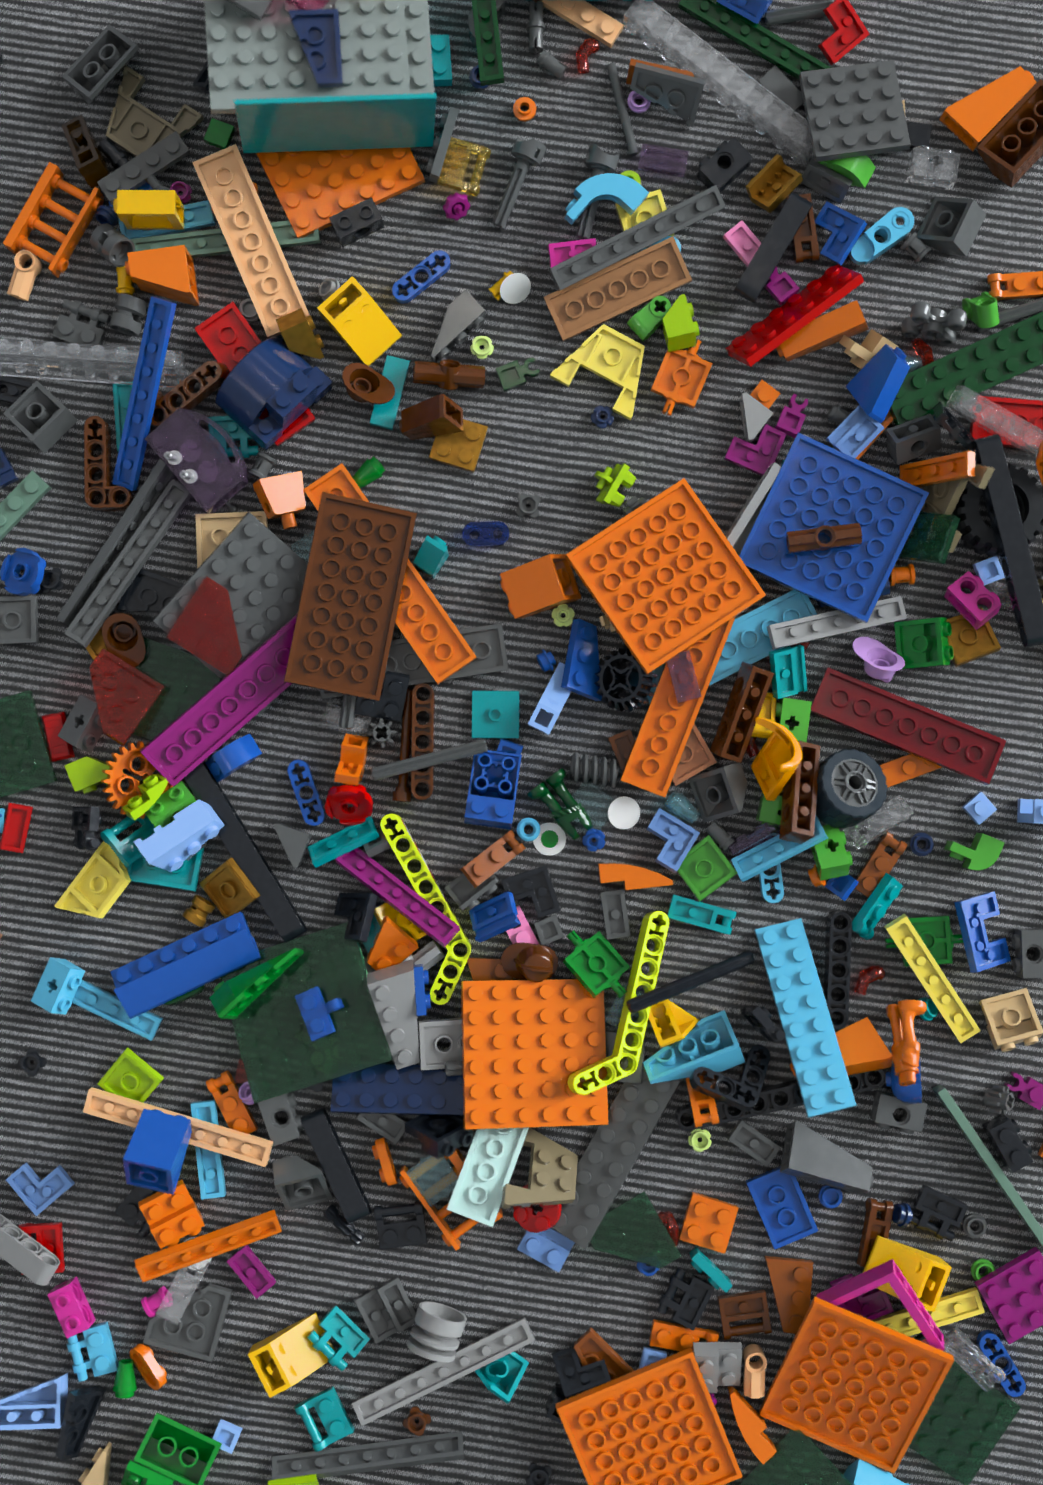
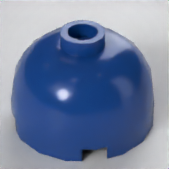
(906, 1094)

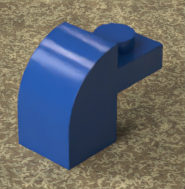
(233, 757)

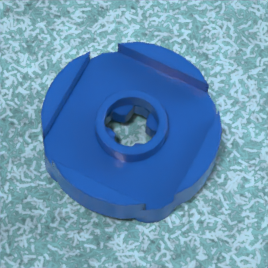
(33, 574)

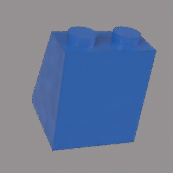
(157, 1151)

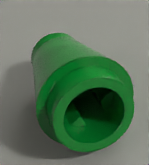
(368, 472)
(125, 1379)

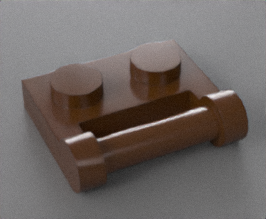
(743, 1307)

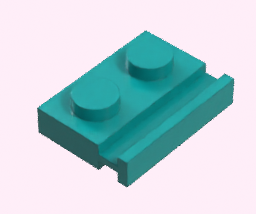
(788, 671)

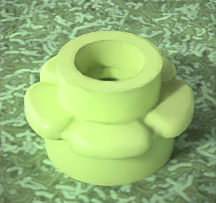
(477, 342)
(567, 620)
(704, 1144)

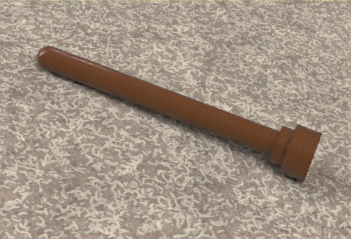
(402, 791)

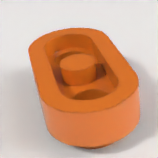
(382, 1152)
(148, 1367)

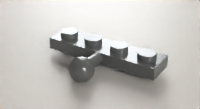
(145, 167)

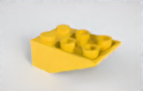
(359, 321)
(922, 1270)
(288, 1355)

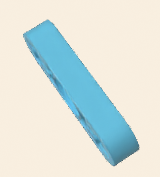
(777, 885)

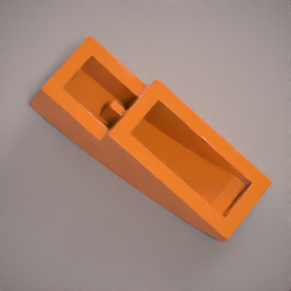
(632, 876)
(751, 1426)

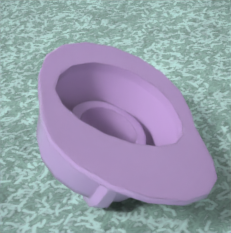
(878, 659)

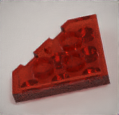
(209, 627)
(121, 695)

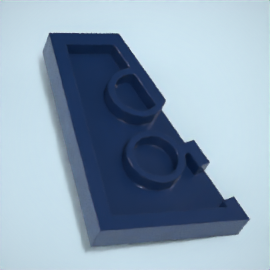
(320, 40)

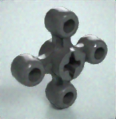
(933, 323)

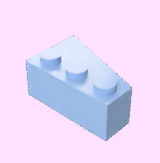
(182, 837)
(35, 1406)

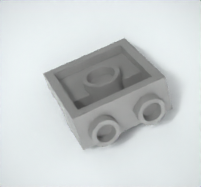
(719, 1363)

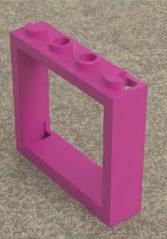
(881, 1275)

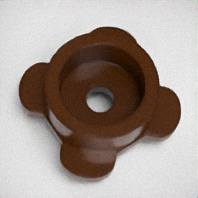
(416, 1428)

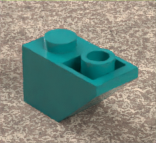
(431, 556)

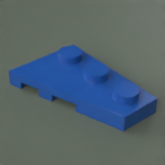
(582, 661)

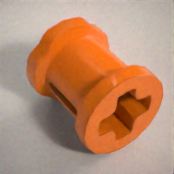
(902, 575)

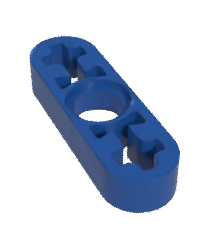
(422, 266)
(317, 807)
(997, 1344)

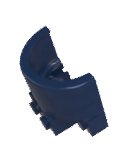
(270, 380)

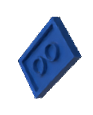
(781, 1207)

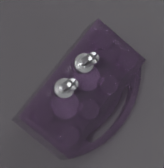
(199, 458)

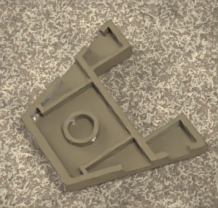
(137, 127)
(944, 496)
(550, 1175)

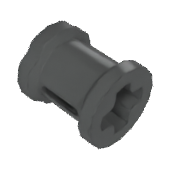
(915, 248)
(262, 465)

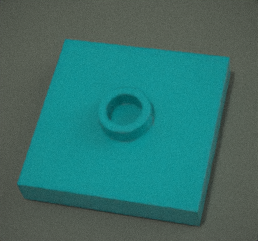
(495, 714)

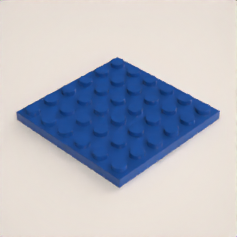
(833, 489)

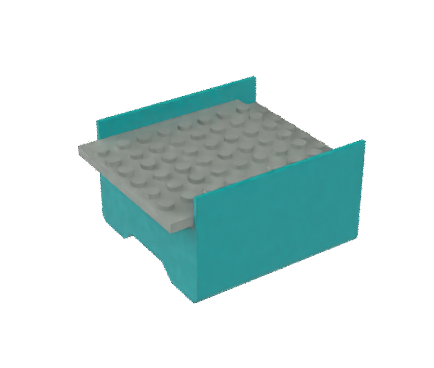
(386, 75)

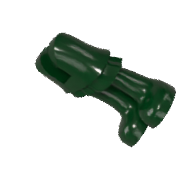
(562, 816)

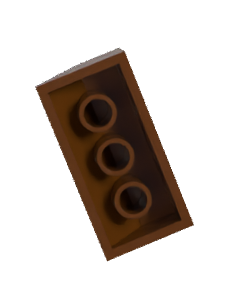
(1017, 139)

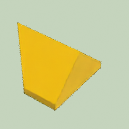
(670, 1022)

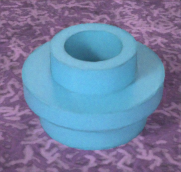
(528, 821)

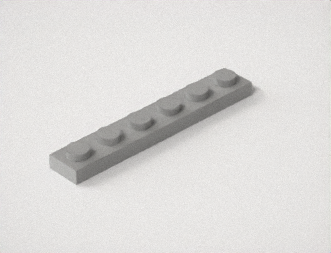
(833, 624)

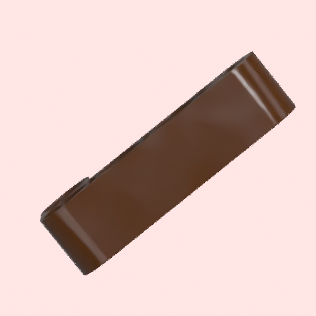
(186, 390)
(103, 463)

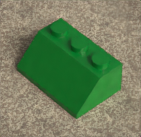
(177, 1451)

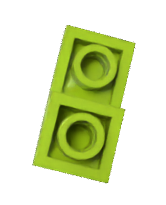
(151, 790)

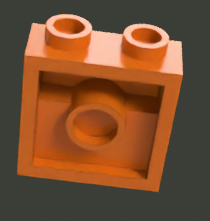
(172, 1215)

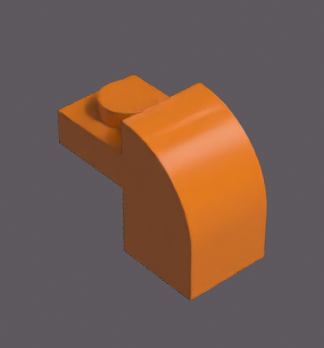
(352, 759)

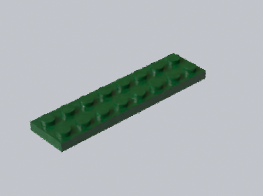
(974, 366)

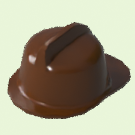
(366, 384)
(124, 638)
(529, 961)

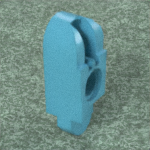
(868, 249)

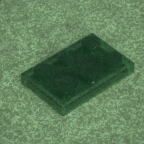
(930, 538)

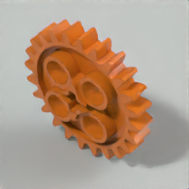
(116, 775)

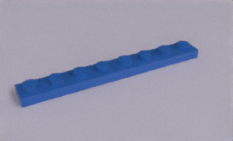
(144, 393)

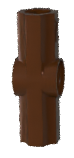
(449, 374)
(839, 537)

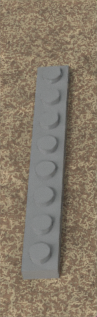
(440, 1374)

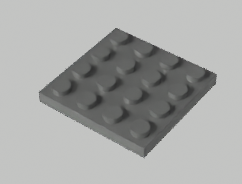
(854, 111)

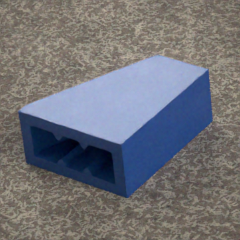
(879, 382)

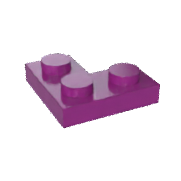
(759, 456)
(868, 1305)

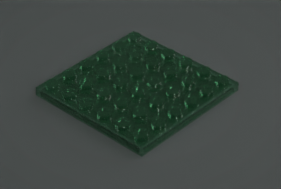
(273, 1032)

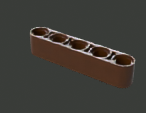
(419, 730)

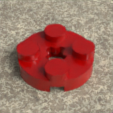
(340, 796)
(537, 1222)

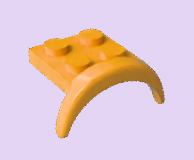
(776, 759)

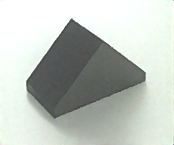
(294, 842)

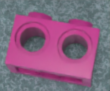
(967, 603)
(71, 1307)

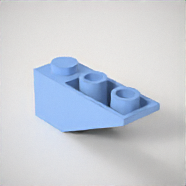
(550, 703)

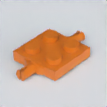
(681, 378)

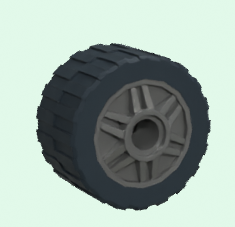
(849, 788)

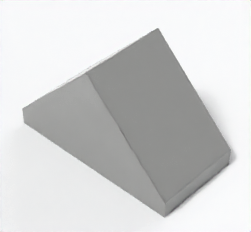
(753, 416)

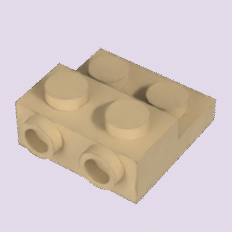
(1011, 1020)

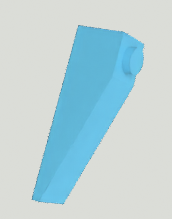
(707, 1045)

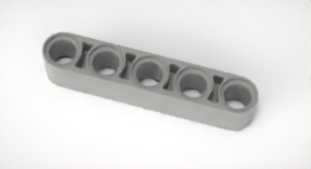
(26, 1253)

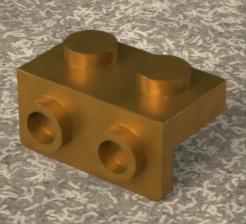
(773, 184)

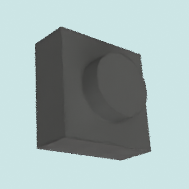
(377, 846)
(548, 929)

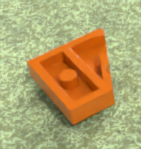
(390, 946)

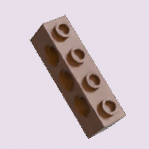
(740, 712)
(800, 797)

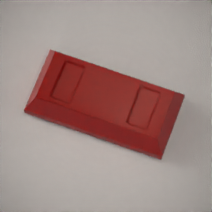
(57, 747)
(16, 827)

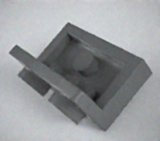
(466, 895)

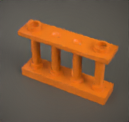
(41, 200)
(449, 1236)

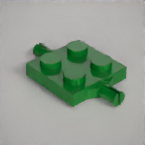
(936, 935)
(596, 964)

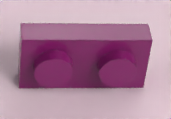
(251, 1271)

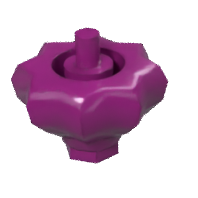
(456, 206)

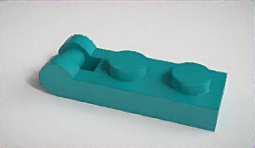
(876, 906)
(700, 914)

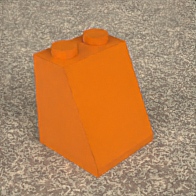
(165, 273)
(540, 585)

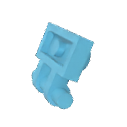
(100, 1351)

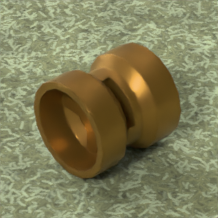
(198, 911)

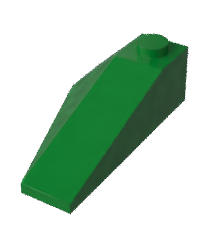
(238, 993)

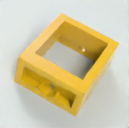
(149, 209)

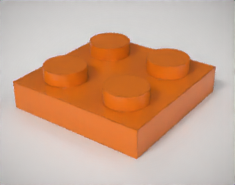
(708, 1222)

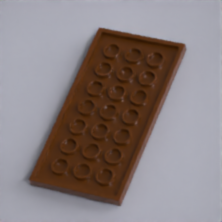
(350, 597)

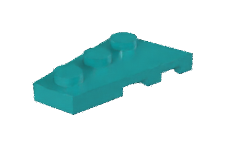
(183, 878)

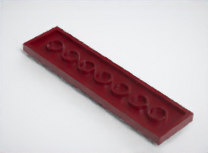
(908, 726)

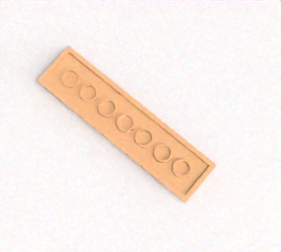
(249, 237)

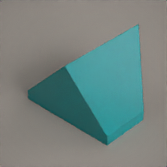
(503, 1375)

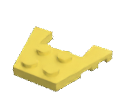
(610, 357)

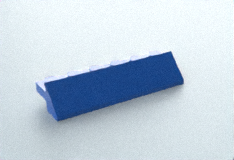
(185, 965)

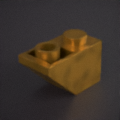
(298, 334)

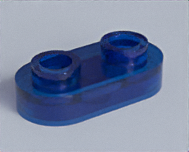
(485, 532)

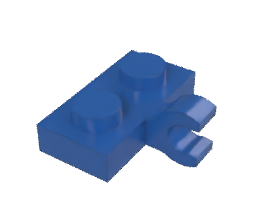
(317, 1012)

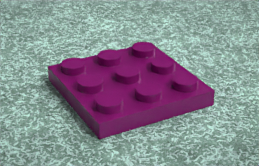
(1015, 1295)

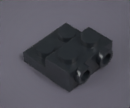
(439, 1133)

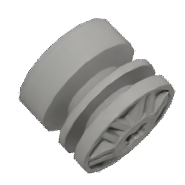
(436, 1332)

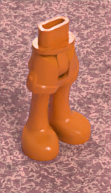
(905, 1047)

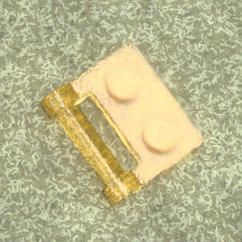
(456, 165)

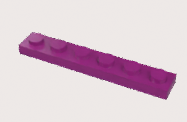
(399, 896)

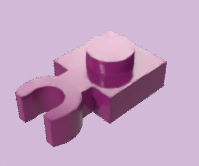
(781, 286)
(791, 418)
(1030, 1090)

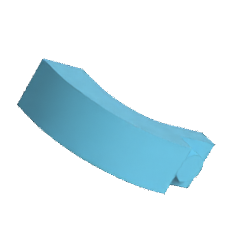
(610, 187)

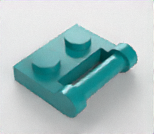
(126, 849)
(331, 1415)

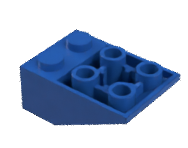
(493, 789)

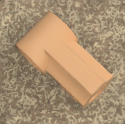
(24, 278)
(754, 1372)

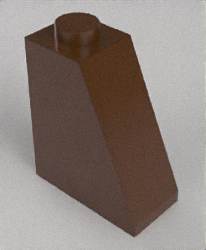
(431, 418)

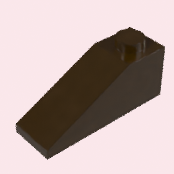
(85, 151)

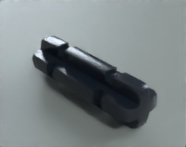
(342, 1225)

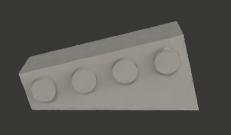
(395, 1004)

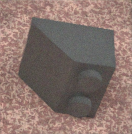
(951, 225)
(40, 416)

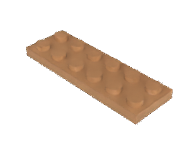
(618, 288)

